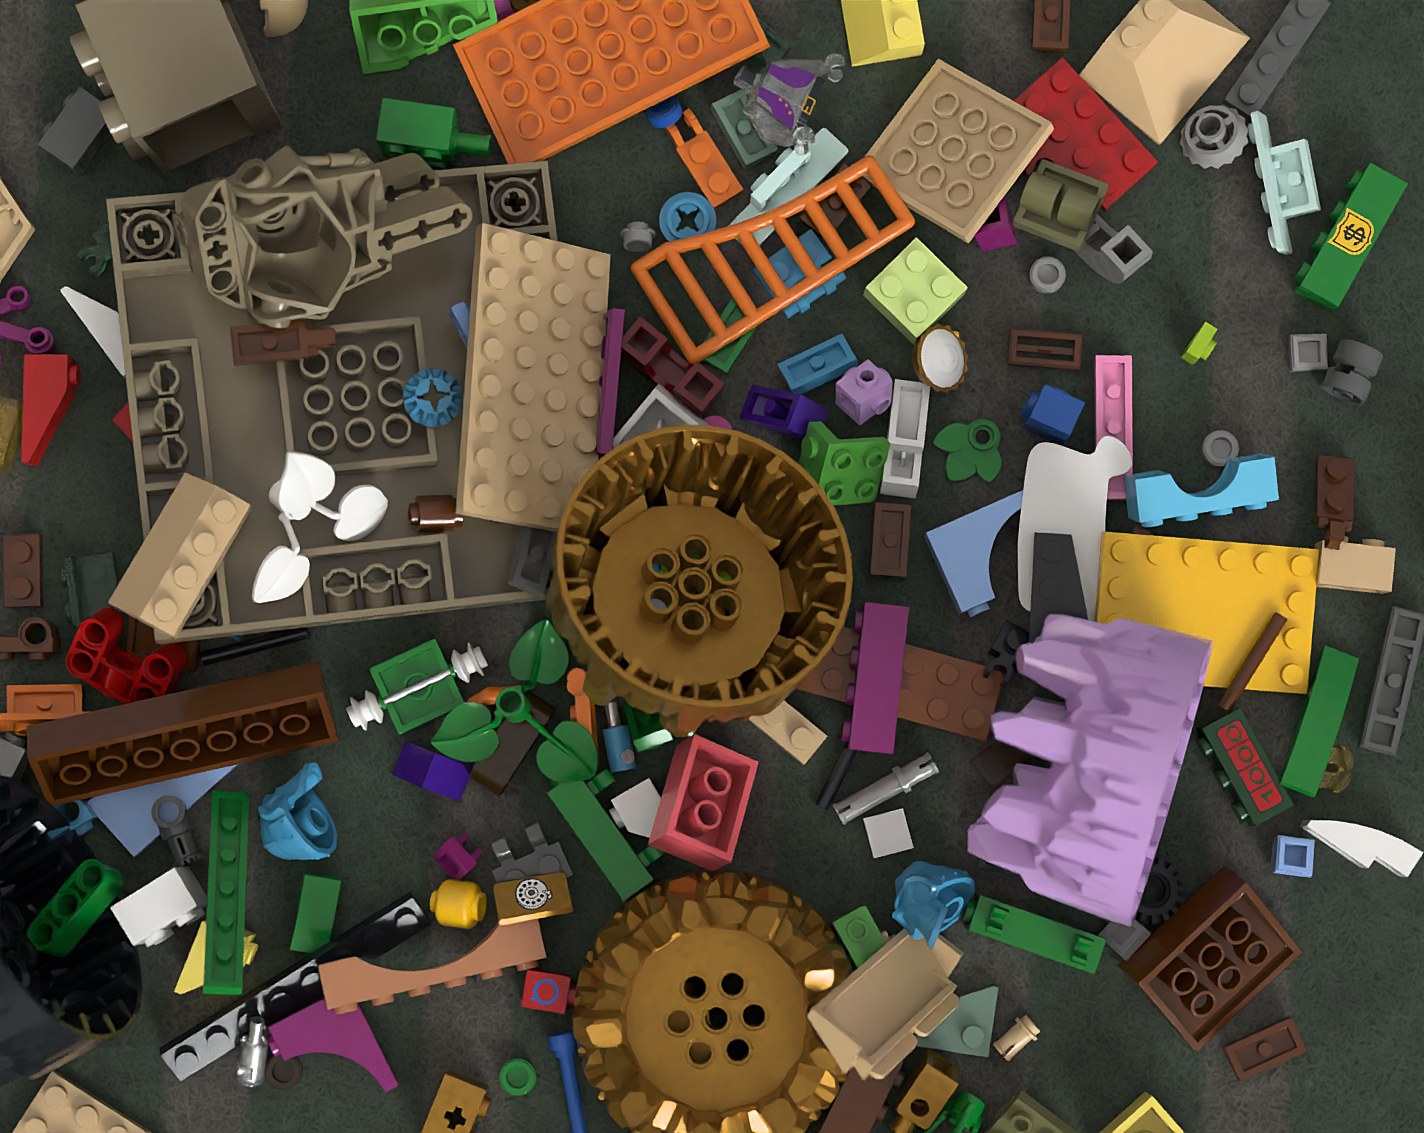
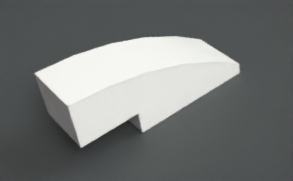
(906, 438)
(1365, 845)

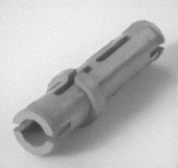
(887, 787)

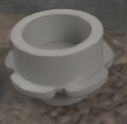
(637, 237)

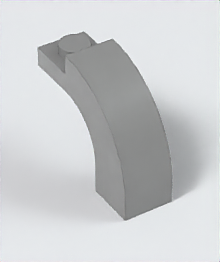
(1114, 253)

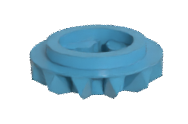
(686, 203)
(420, 409)

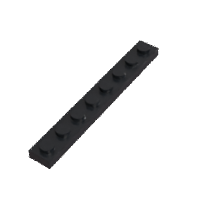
(292, 986)

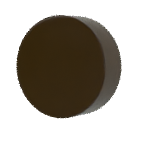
(283, 1073)

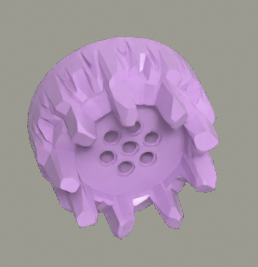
(1116, 755)

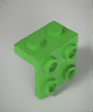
(844, 467)

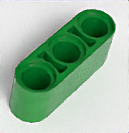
(91, 902)

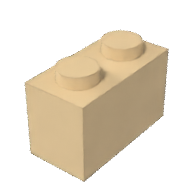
(1356, 566)
(790, 731)

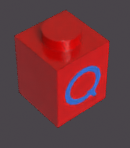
(548, 991)

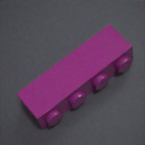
(877, 678)

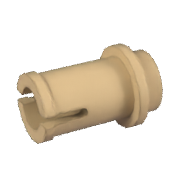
(1017, 1037)

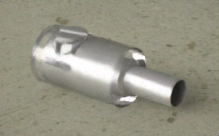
(252, 1055)

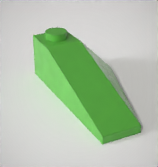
(400, 30)

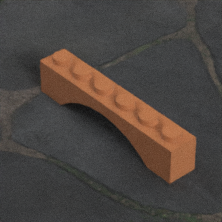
(354, 980)

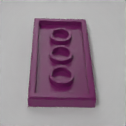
(609, 381)

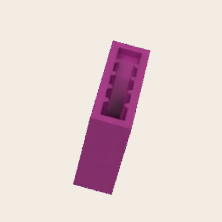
(324, 1031)

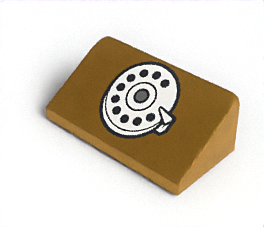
(532, 898)

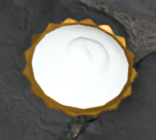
(940, 358)

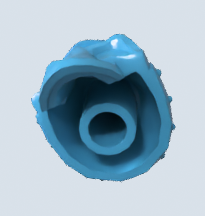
(297, 820)
(931, 899)

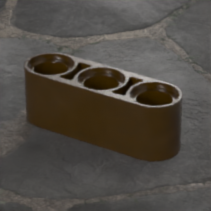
(513, 747)

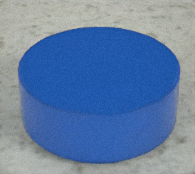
(664, 113)

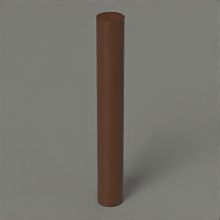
(1252, 662)

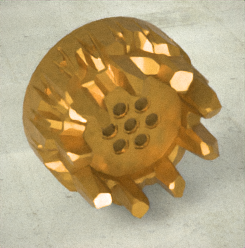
(744, 515)
(706, 929)

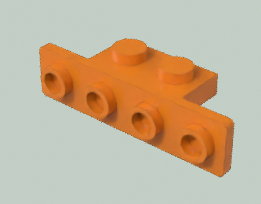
(39, 704)

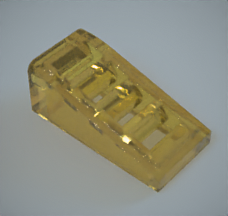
(10, 431)

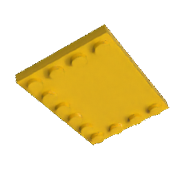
(1216, 594)

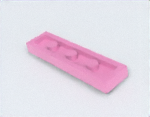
(1114, 410)

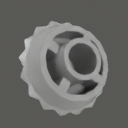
(1221, 143)

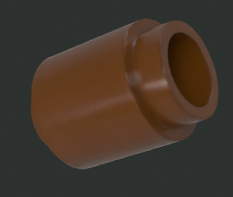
(434, 513)

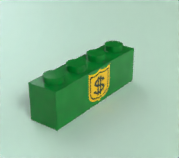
(1350, 236)

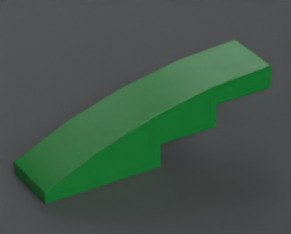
(1319, 721)

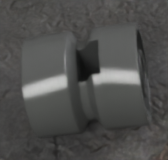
(1352, 370)

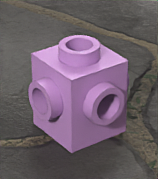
(864, 391)

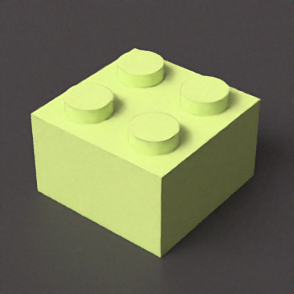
(915, 290)

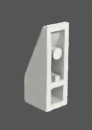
(102, 324)

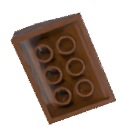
(1211, 958)

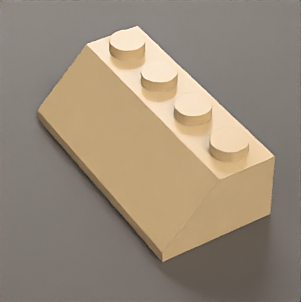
(180, 555)

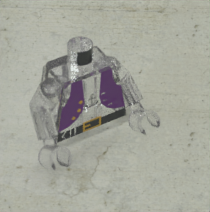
(785, 96)

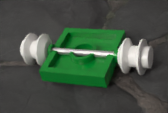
(417, 686)

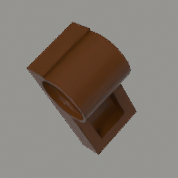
(25, 645)

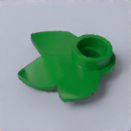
(966, 454)

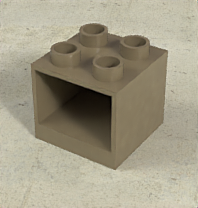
(175, 77)

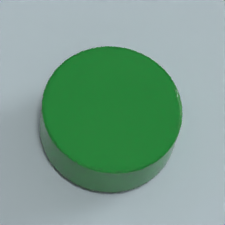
(517, 1076)

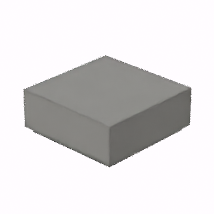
(1308, 352)
(1124, 939)

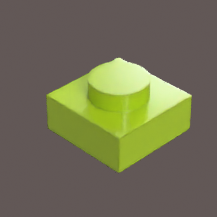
(1201, 344)

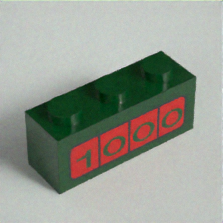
(1243, 768)

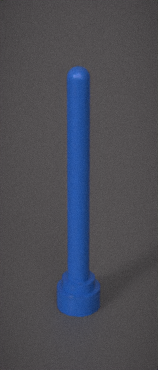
(563, 1046)

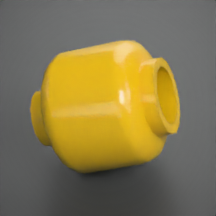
(458, 904)

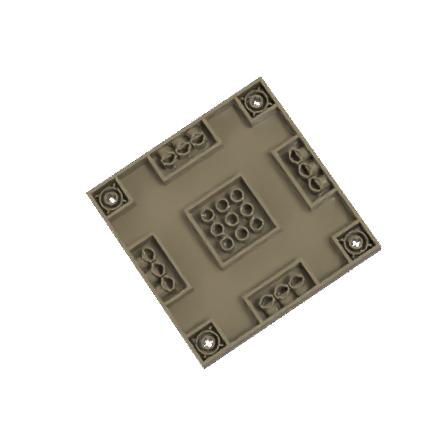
(343, 406)

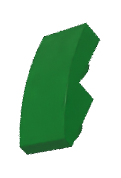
(315, 912)

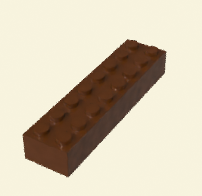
(182, 733)

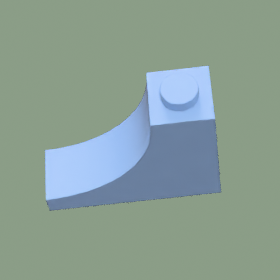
(964, 551)

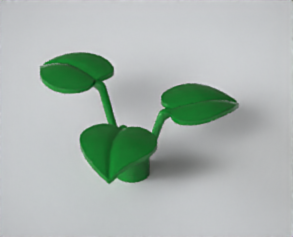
(469, 729)

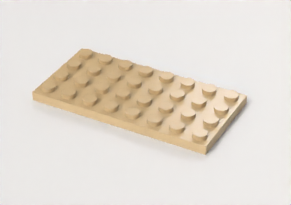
(530, 376)

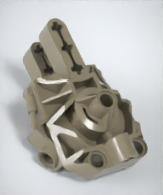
(340, 236)

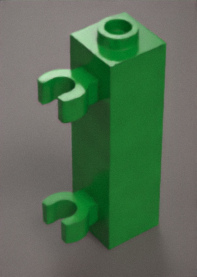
(601, 835)
(1034, 933)

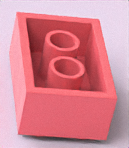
(703, 803)

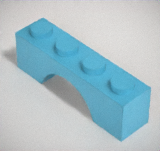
(1244, 482)

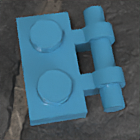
(791, 273)

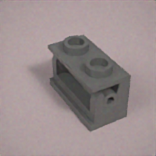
(76, 132)

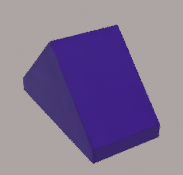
(432, 771)

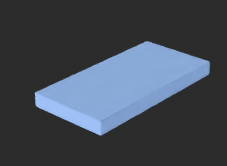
(129, 811)

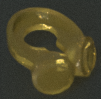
(1341, 777)

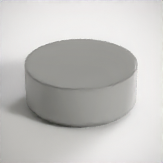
(1047, 275)
(1219, 447)

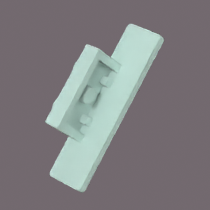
(792, 178)
(1286, 179)

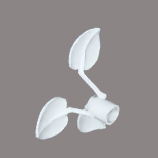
(301, 485)

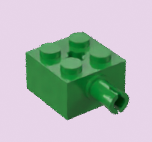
(426, 131)

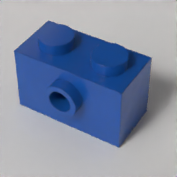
(1051, 413)

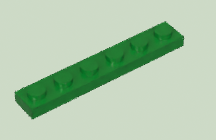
(226, 893)

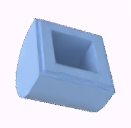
(1292, 856)

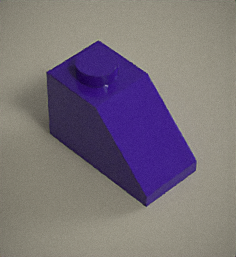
(781, 411)

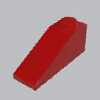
(46, 397)

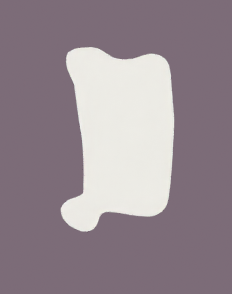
(1068, 496)

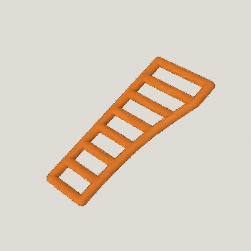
(744, 230)

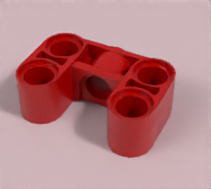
(116, 670)

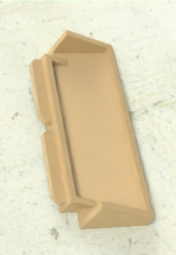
(886, 1000)

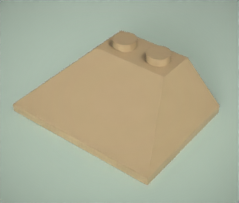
(1162, 61)

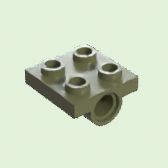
(1060, 205)
(1026, 1115)

